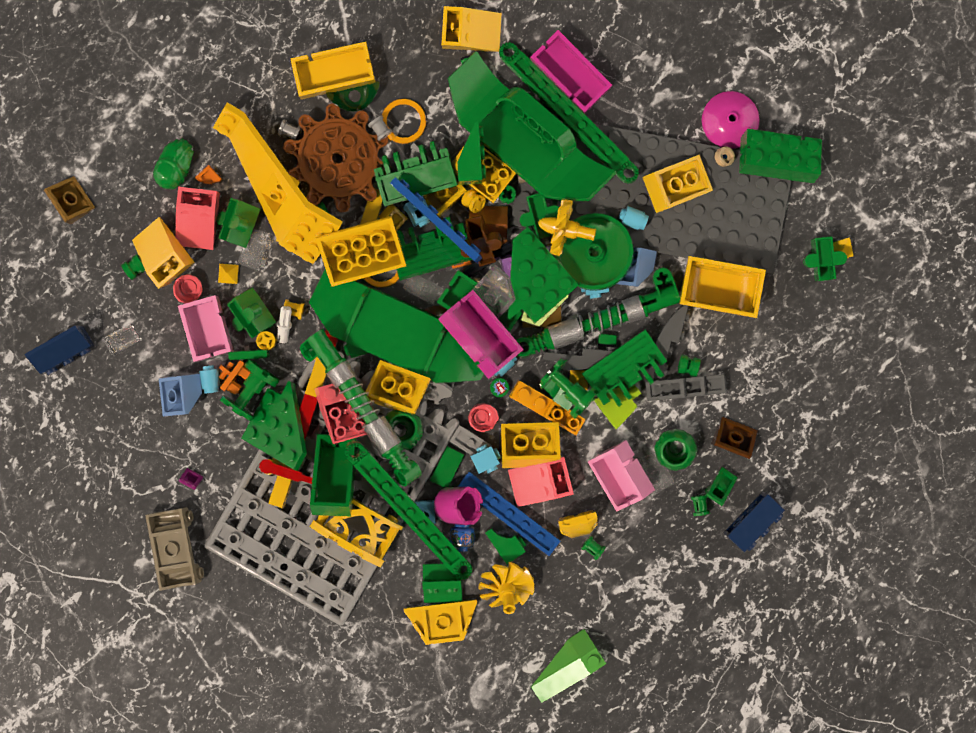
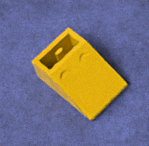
(471, 29)
(497, 176)
(161, 253)

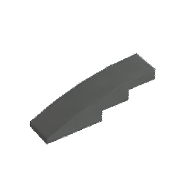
(686, 387)

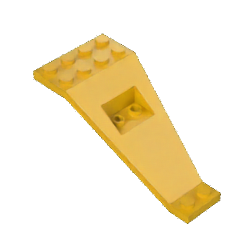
(286, 208)

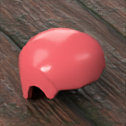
(187, 288)
(483, 417)

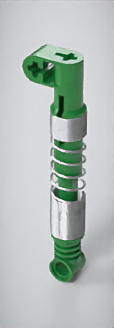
(571, 330)
(377, 428)

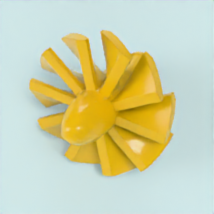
(564, 228)
(511, 585)

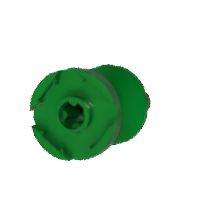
(253, 384)
(574, 392)

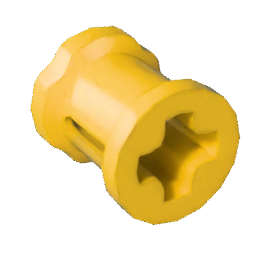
(298, 308)

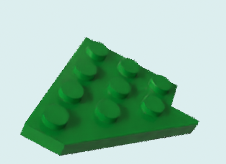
(536, 277)
(278, 427)

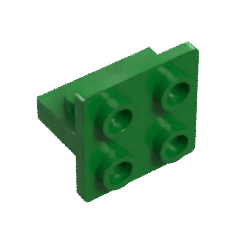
(441, 584)

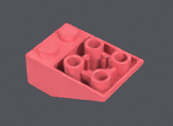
(196, 217)
(337, 415)
(540, 482)

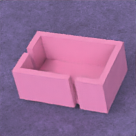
(205, 328)
(621, 475)

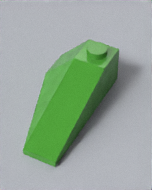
(571, 664)

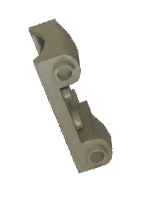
(173, 548)

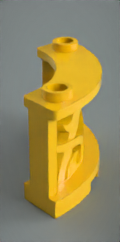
(365, 552)

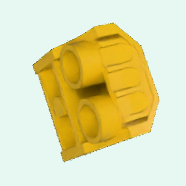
(578, 525)

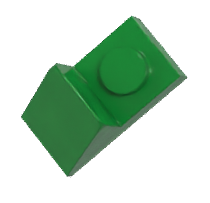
(721, 486)

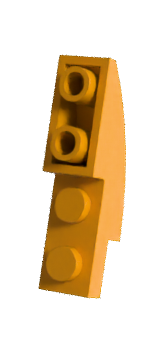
(546, 407)

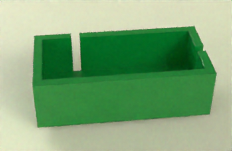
(780, 156)
(463, 285)
(332, 478)

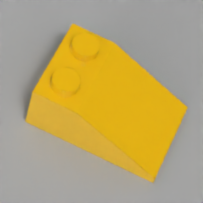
(677, 183)
(397, 387)
(529, 444)

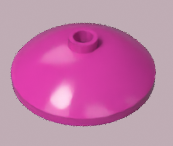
(717, 123)

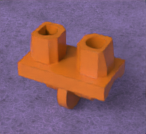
(230, 383)

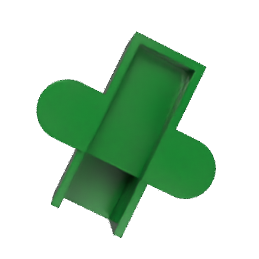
(537, 210)
(237, 222)
(824, 259)
(250, 313)

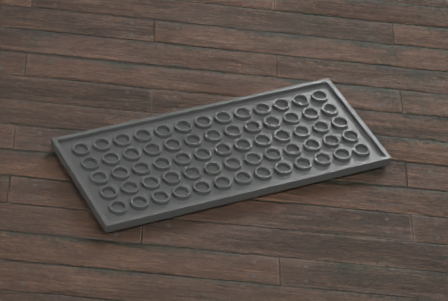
(731, 224)

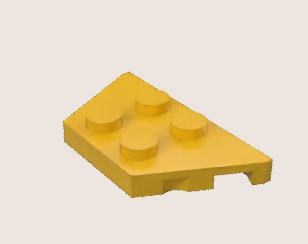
(442, 621)

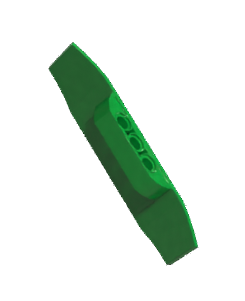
(524, 134)
(392, 331)

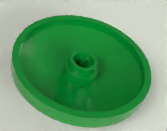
(598, 262)

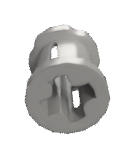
(380, 128)
(289, 130)

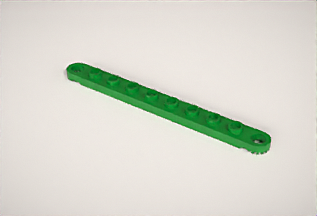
(569, 113)
(408, 509)

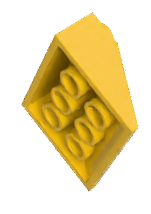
(361, 251)

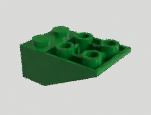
(469, 163)

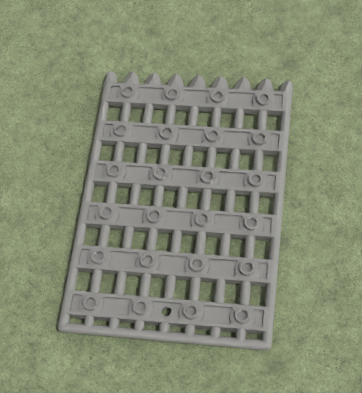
(288, 525)

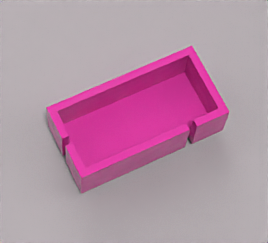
(571, 71)
(480, 334)

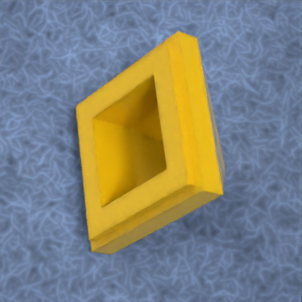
(228, 273)

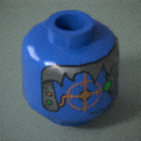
(462, 537)

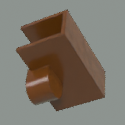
(484, 240)

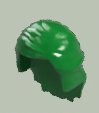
(173, 164)

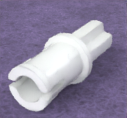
(284, 324)

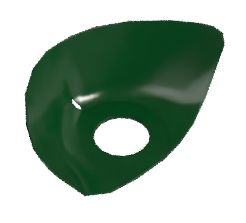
(342, 100)

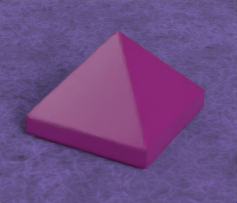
(190, 479)

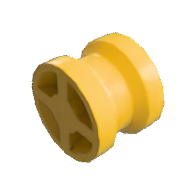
(473, 201)
(263, 340)

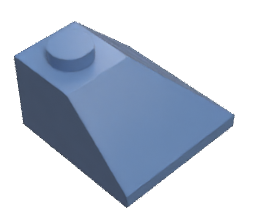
(641, 267)
(179, 394)

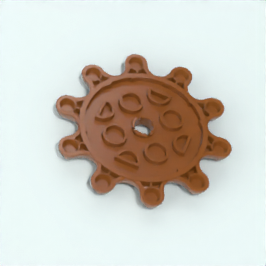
(333, 137)

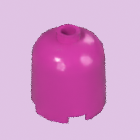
(458, 505)

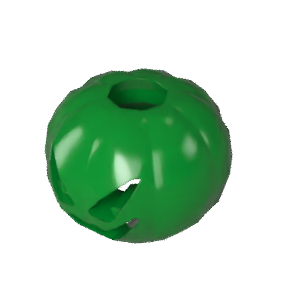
(412, 424)
(672, 460)

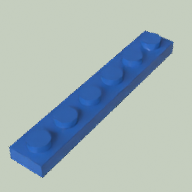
(431, 213)
(512, 515)

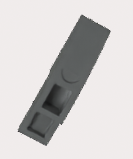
(671, 332)
(588, 358)

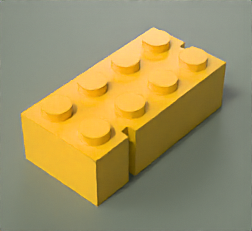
(333, 70)

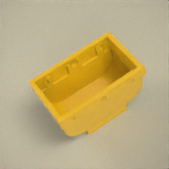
(722, 287)

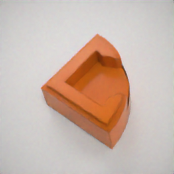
(208, 176)

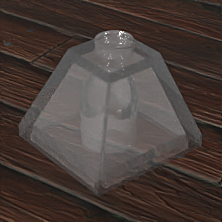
(496, 291)

